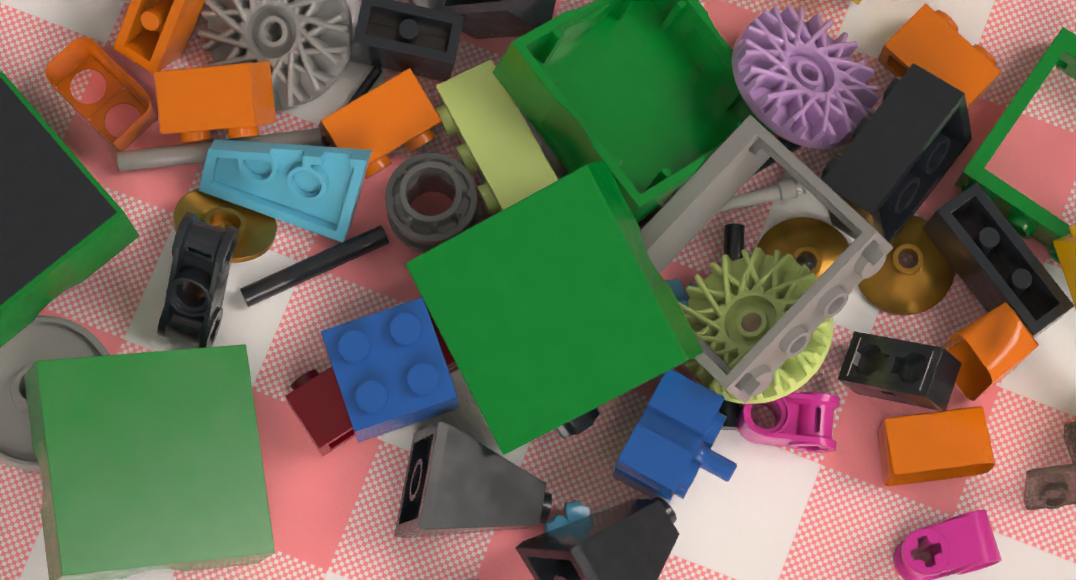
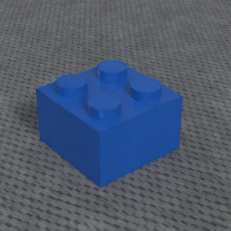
(390, 369)

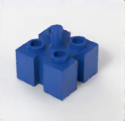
(674, 440)

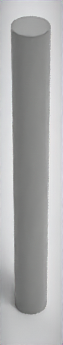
(197, 152)

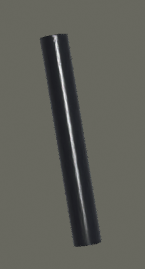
(314, 265)

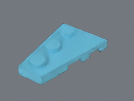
(289, 182)

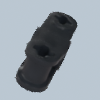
(197, 281)

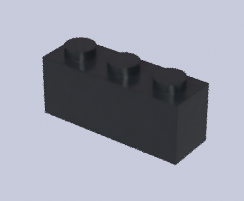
(996, 260)

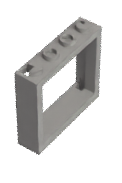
(706, 195)

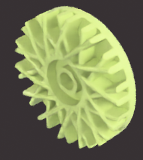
(741, 305)

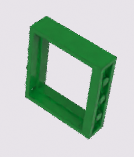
(1020, 211)

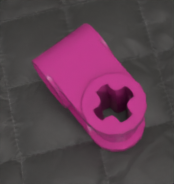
(801, 422)
(955, 547)

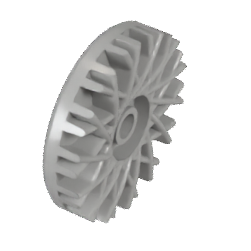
(302, 61)
(41, 340)

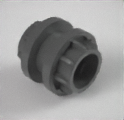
(430, 174)

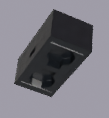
(899, 371)

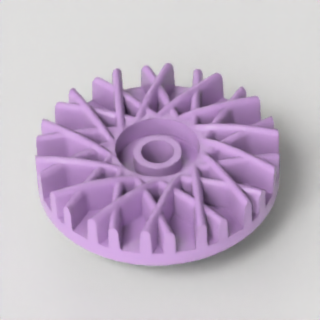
(802, 79)

